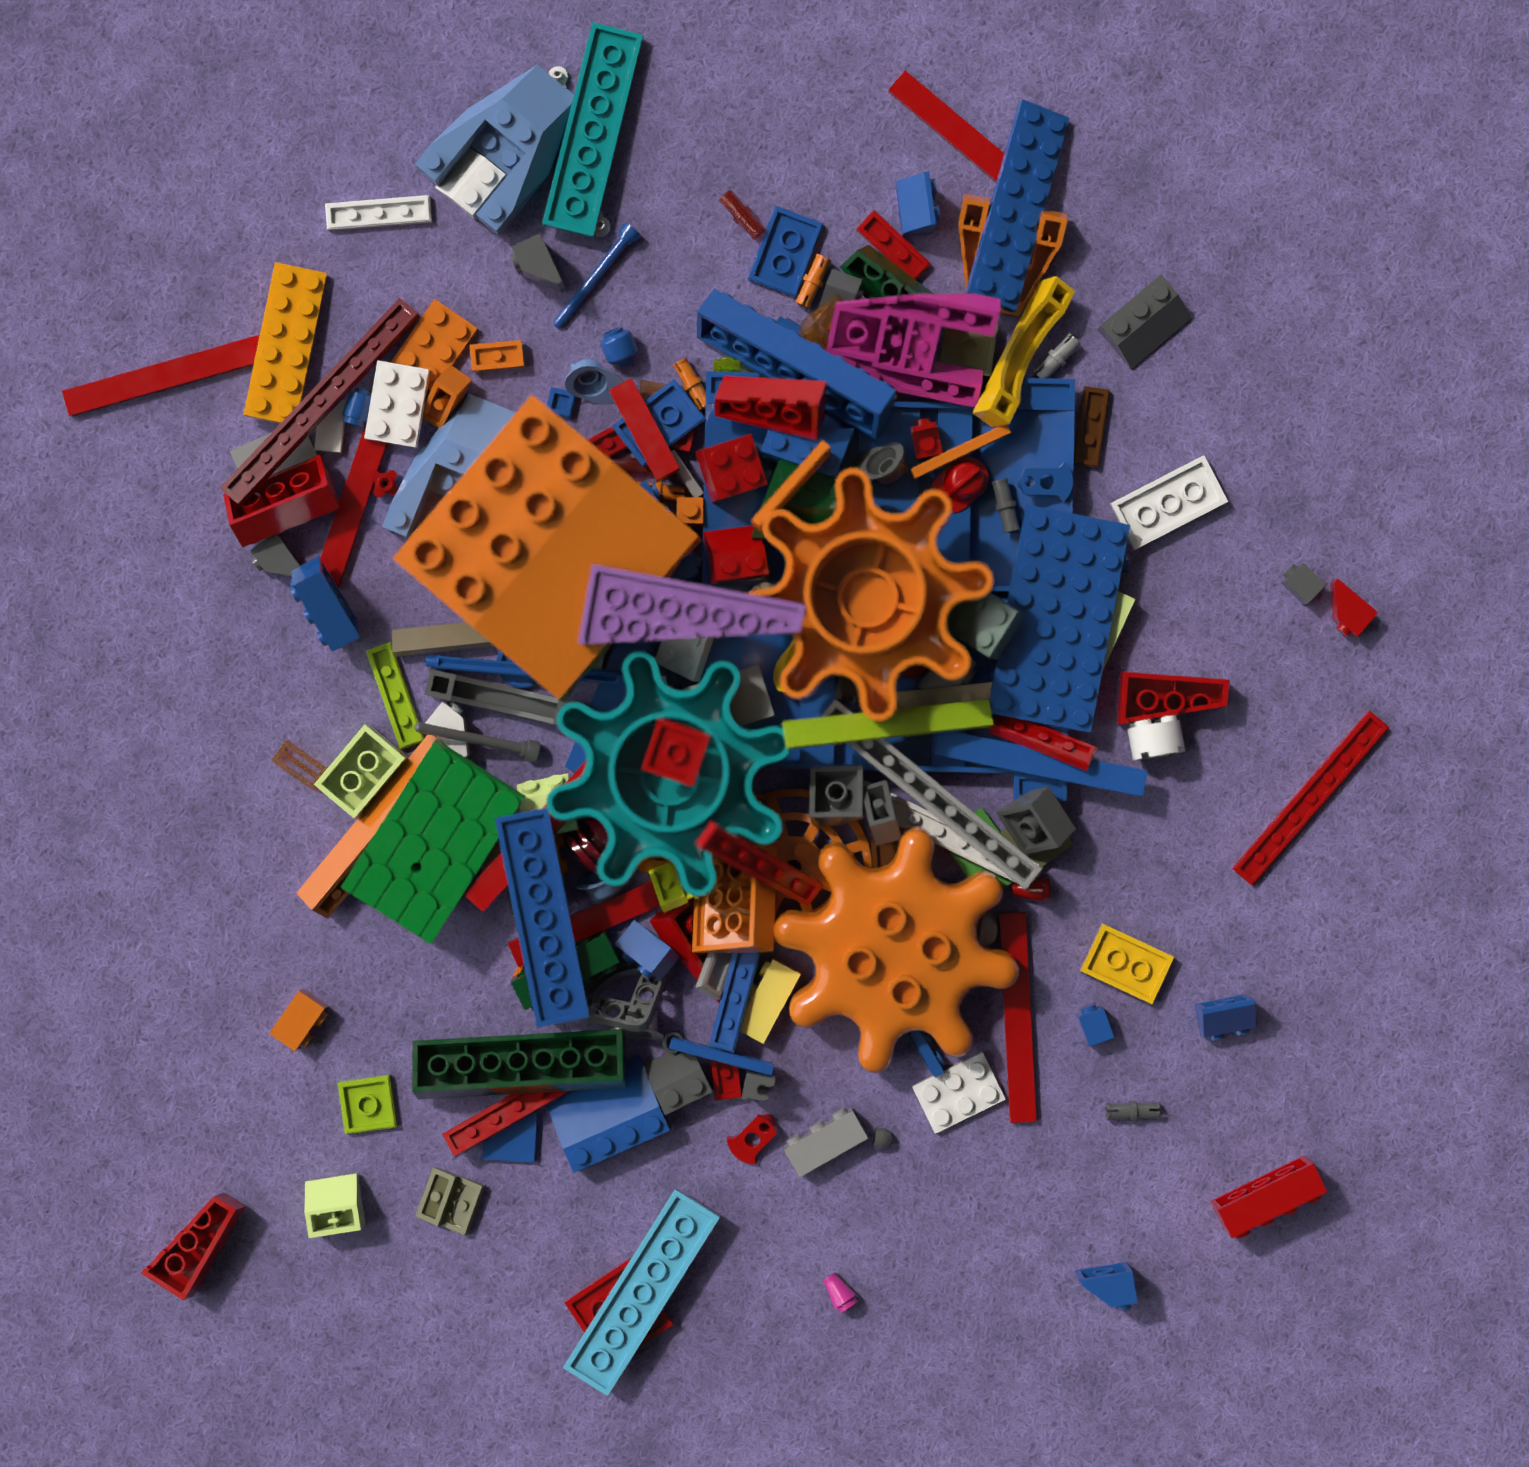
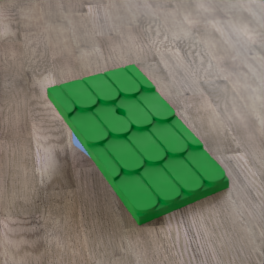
(432, 841)

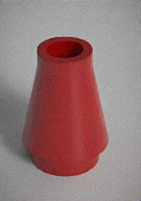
(1038, 890)

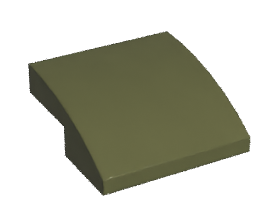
(450, 1201)

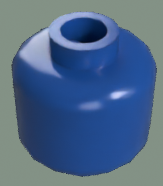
(619, 346)

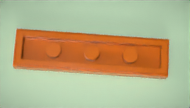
(960, 451)
(793, 483)

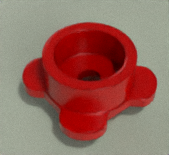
(379, 478)

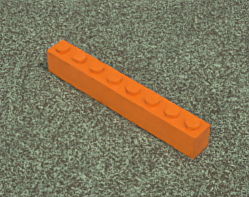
(323, 888)

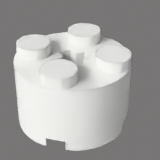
(1155, 739)

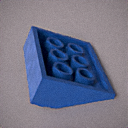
(608, 1121)

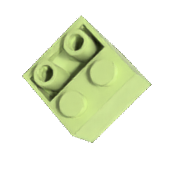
(333, 1205)

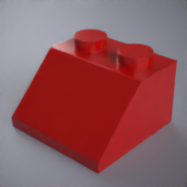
(734, 555)

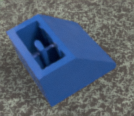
(916, 205)

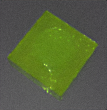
(726, 364)

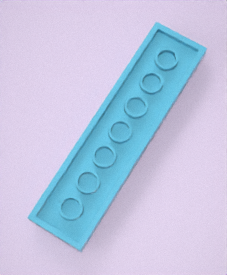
(641, 1291)

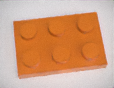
(436, 341)

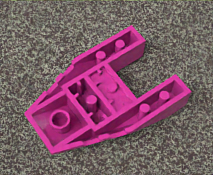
(899, 338)

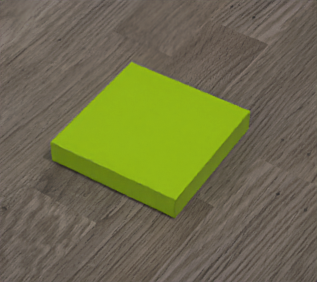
(367, 1104)

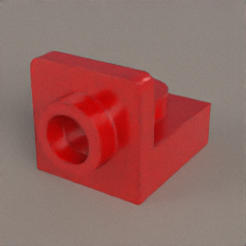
(926, 438)

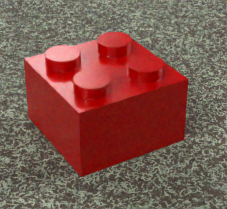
(731, 468)

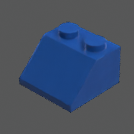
(1225, 1016)
(1110, 1283)

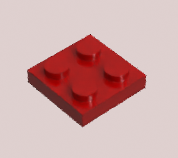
(676, 751)

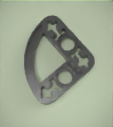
(634, 1008)

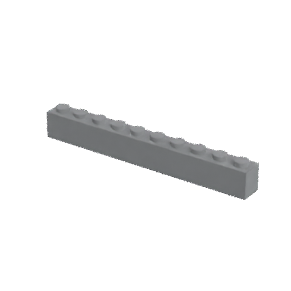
(944, 805)

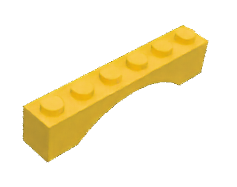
(1004, 386)

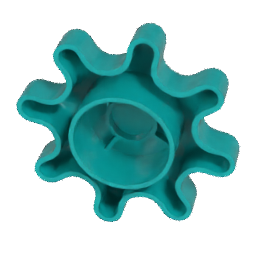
(653, 813)

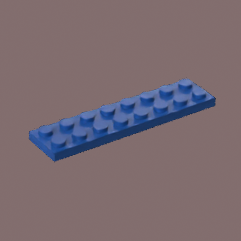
(1017, 204)
(542, 917)

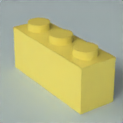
(768, 998)

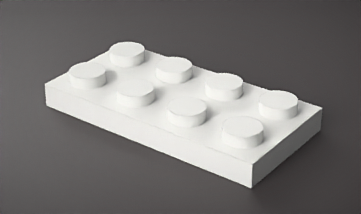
(1169, 502)

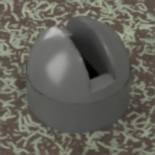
(667, 1036)
(882, 1138)

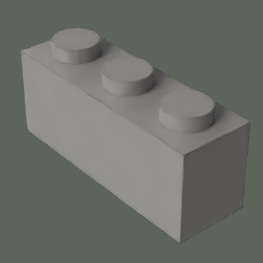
(825, 1141)

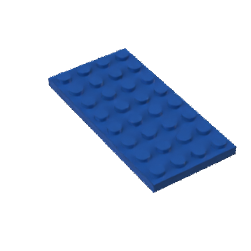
(1068, 589)

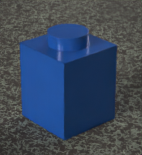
(1094, 1024)

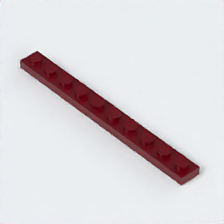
(320, 402)

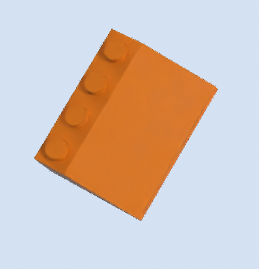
(736, 913)

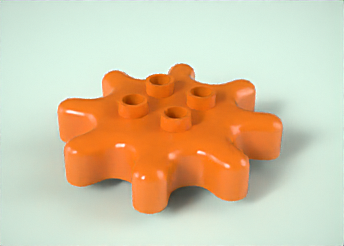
(871, 594)
(895, 949)

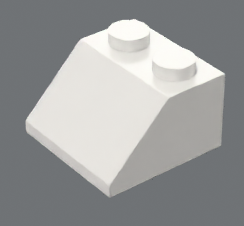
(471, 182)

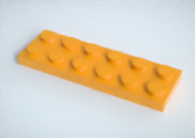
(285, 342)

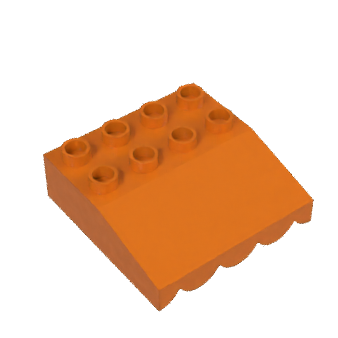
(521, 540)

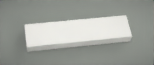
(378, 213)

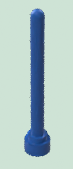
(626, 237)

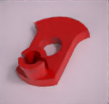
(745, 1151)

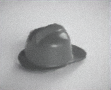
(882, 463)

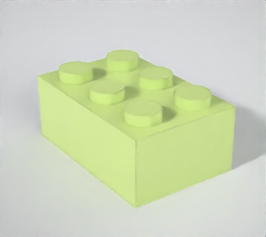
(361, 771)

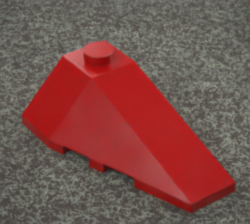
(676, 931)

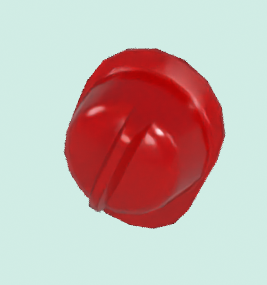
(962, 482)

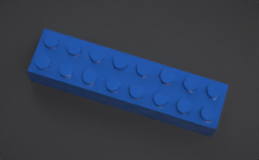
(786, 355)

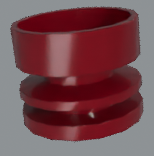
(590, 844)

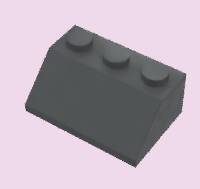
(1145, 322)

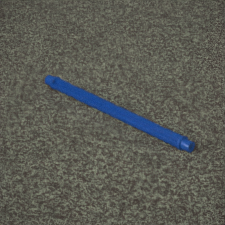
(511, 668)

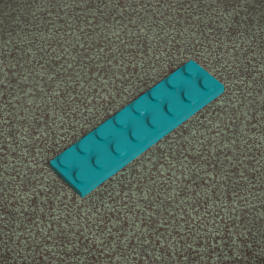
(592, 130)

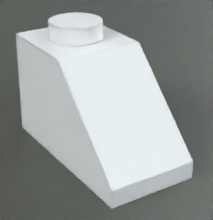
(450, 717)

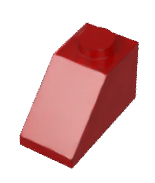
(1349, 610)

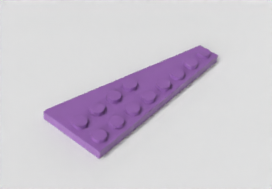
(649, 607)

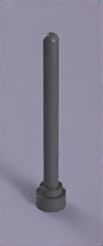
(527, 749)

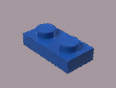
(932, 1060)

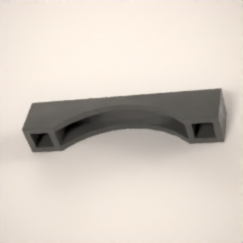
(494, 696)

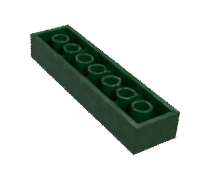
(519, 1064)

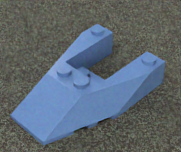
(514, 130)
(445, 459)

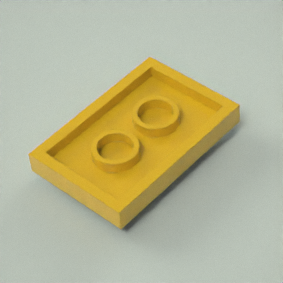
(1127, 963)

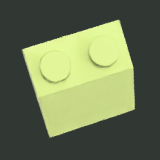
(536, 795)

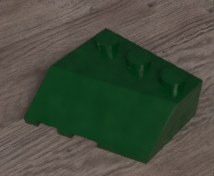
(812, 502)

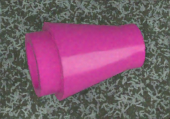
(840, 1294)

